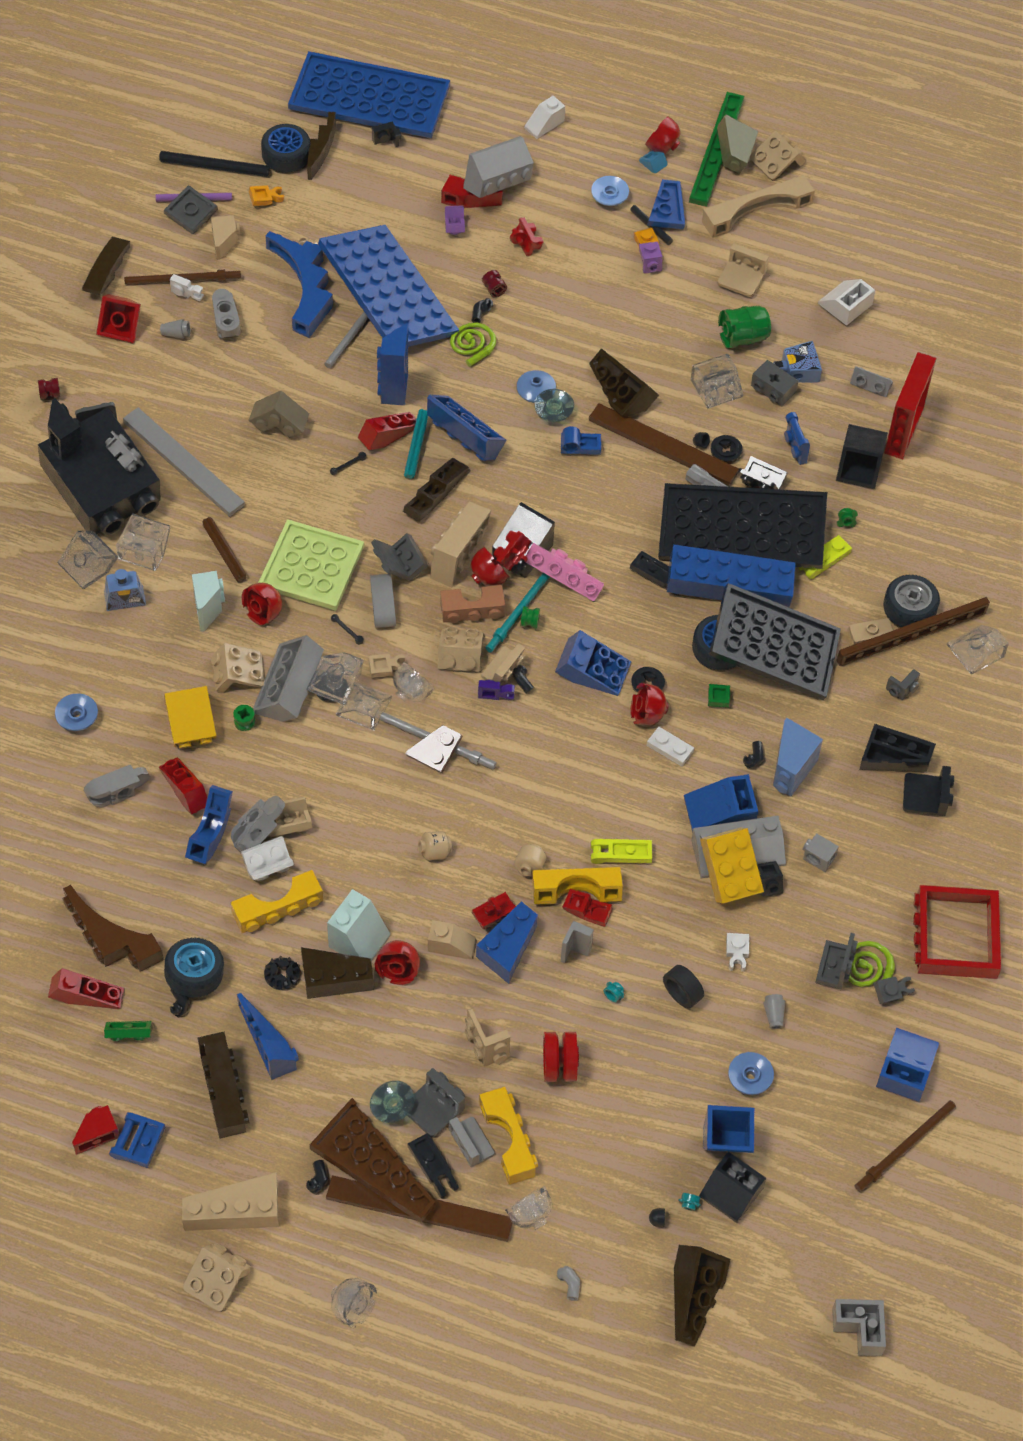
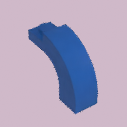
(212, 826)

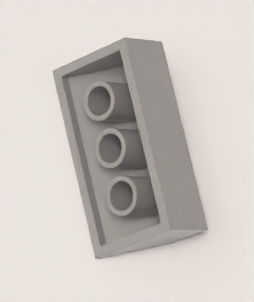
(498, 167)
(288, 679)
(765, 837)

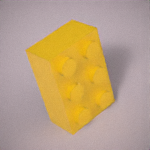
(731, 865)

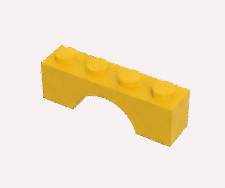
(553, 883)
(252, 913)
(499, 1110)

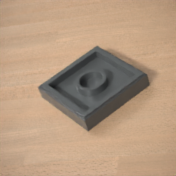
(190, 209)

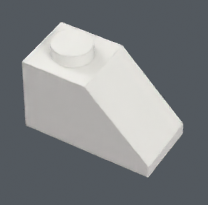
(546, 117)

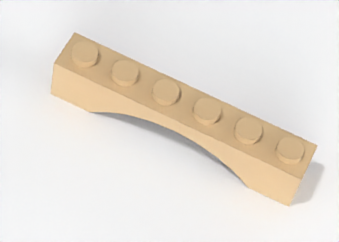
(790, 194)

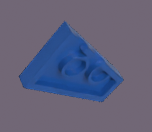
(668, 206)

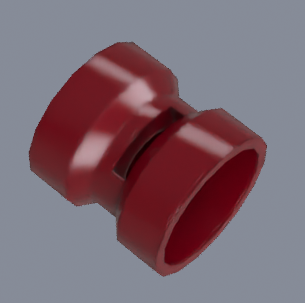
(494, 283)
(49, 388)

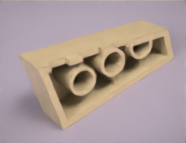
(234, 1206)

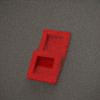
(588, 909)

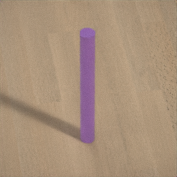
(211, 196)

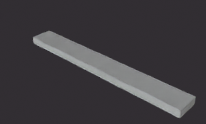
(184, 462)

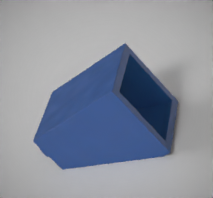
(729, 1129)

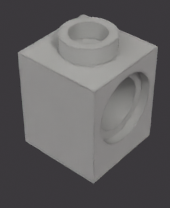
(820, 852)

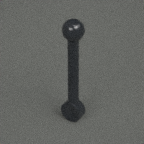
(361, 456)
(358, 639)

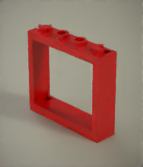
(910, 405)
(957, 967)

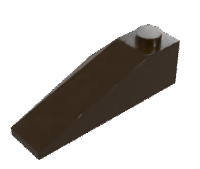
(623, 389)
(696, 1283)

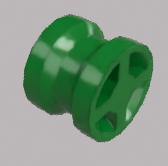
(530, 617)
(248, 721)

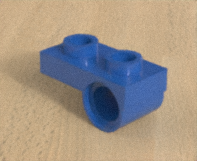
(579, 443)

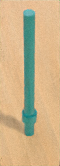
(501, 633)

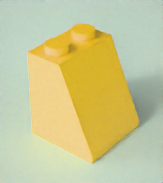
(190, 717)

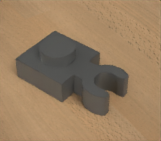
(891, 989)

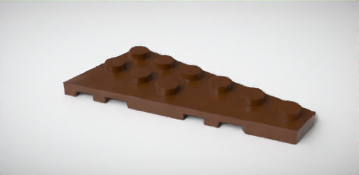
(366, 1156)

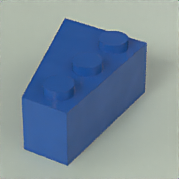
(507, 941)

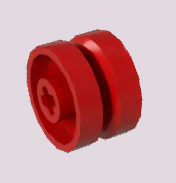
(560, 1056)

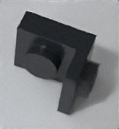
(386, 132)
(771, 878)

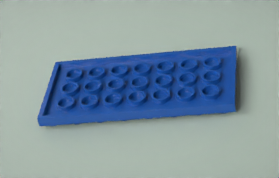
(369, 94)
(387, 284)

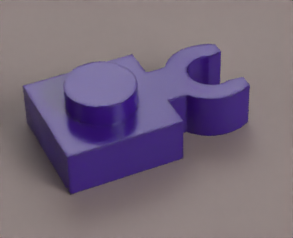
(493, 690)

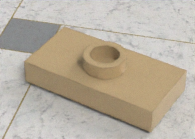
(867, 630)

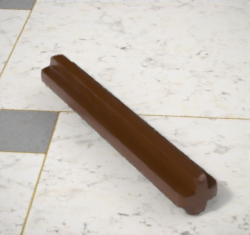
(224, 549)

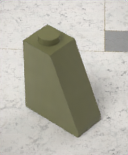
(735, 143)

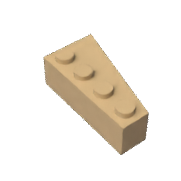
(458, 543)

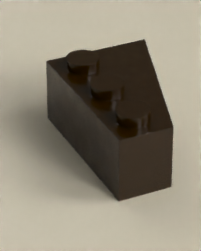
(335, 973)

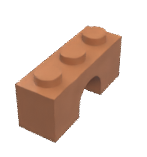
(456, 608)

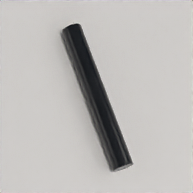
(658, 231)

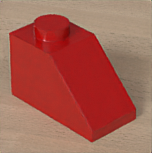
(95, 1130)

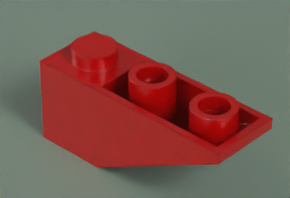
(455, 195)
(385, 430)
(185, 785)
(84, 990)

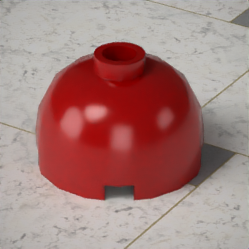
(665, 136)
(487, 569)
(262, 602)
(648, 705)
(398, 962)

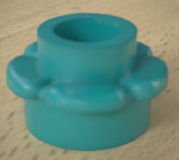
(614, 991)
(689, 1201)

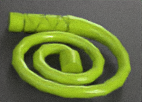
(470, 339)
(889, 969)

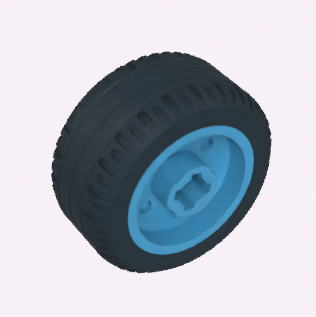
(194, 967)

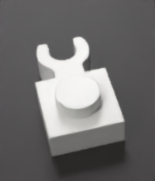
(183, 287)
(738, 948)

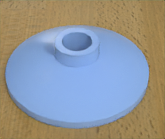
(610, 190)

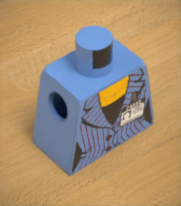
(801, 363)
(123, 590)

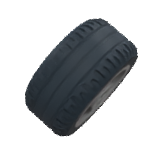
(910, 600)

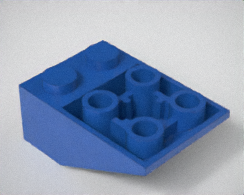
(592, 664)
(722, 802)
(907, 1064)

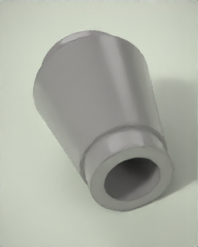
(176, 329)
(774, 1009)

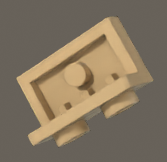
(501, 666)
(293, 818)

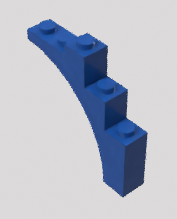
(305, 262)

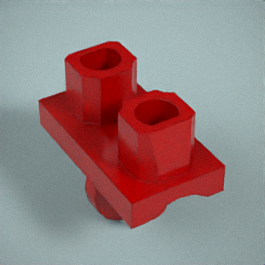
(524, 236)
(514, 550)
(493, 910)

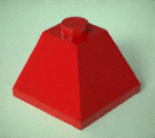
(118, 318)

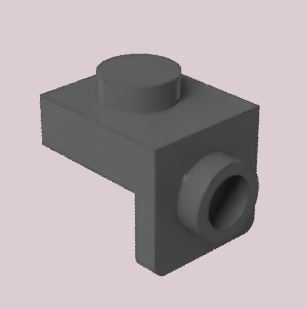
(903, 688)

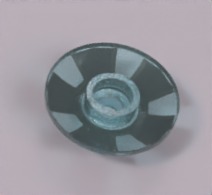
(554, 405)
(389, 1094)

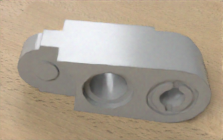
(225, 314)
(115, 786)
(257, 823)

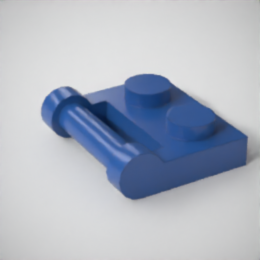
(794, 435)
(144, 1141)

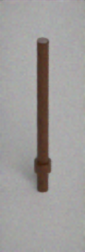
(220, 275)
(875, 1172)

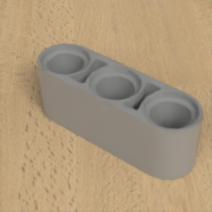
(383, 600)

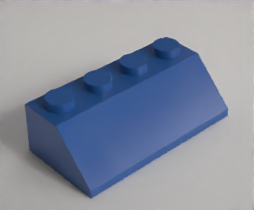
(393, 365)
(464, 426)

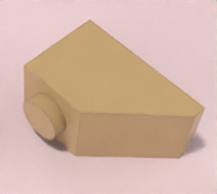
(224, 234)
(450, 940)

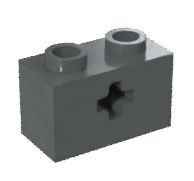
(774, 383)

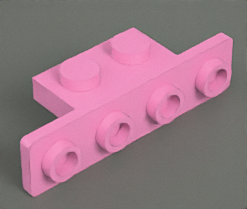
(565, 570)

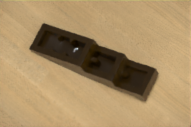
(320, 147)
(106, 264)
(436, 489)

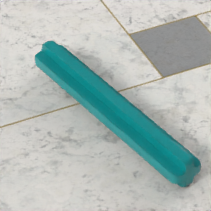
(416, 444)

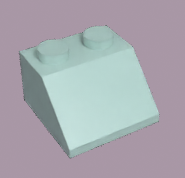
(208, 597)

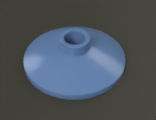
(533, 383)
(76, 705)
(752, 1064)

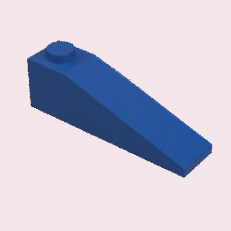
(272, 1046)

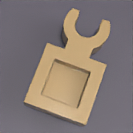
(382, 665)

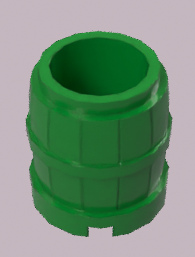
(744, 325)

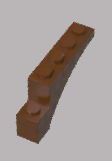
(110, 940)

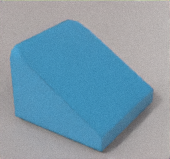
(654, 161)

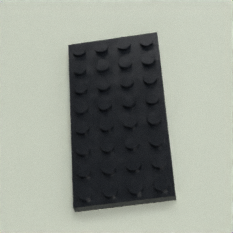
(745, 522)

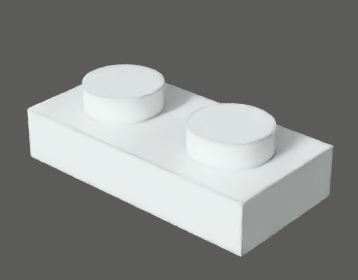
(670, 746)

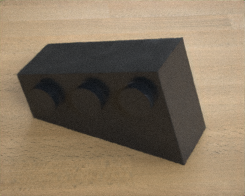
(896, 751)

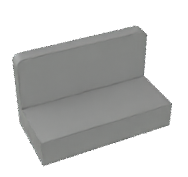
(578, 939)
(470, 1140)

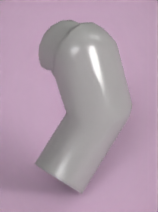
(573, 1281)

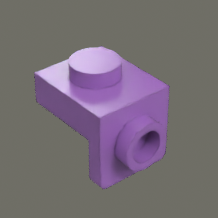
(454, 219)
(651, 257)

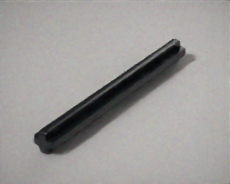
(214, 163)

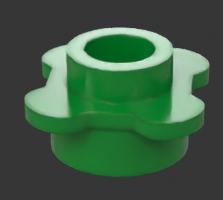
(847, 517)

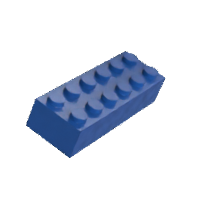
(708, 572)

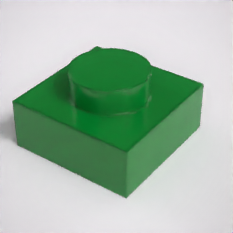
(718, 695)

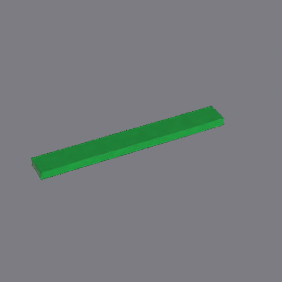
(713, 159)

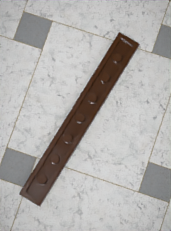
(662, 443)
(912, 631)
(444, 1214)

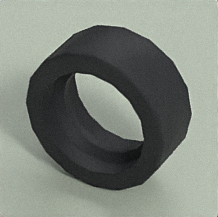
(683, 986)

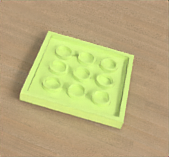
(312, 564)

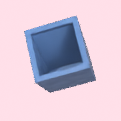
(796, 756)

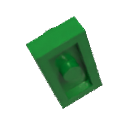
(128, 1029)

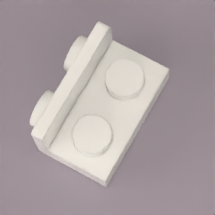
(267, 859)

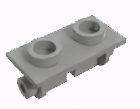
(871, 381)
(118, 445)

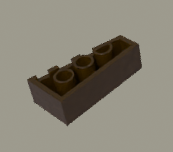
(222, 1086)

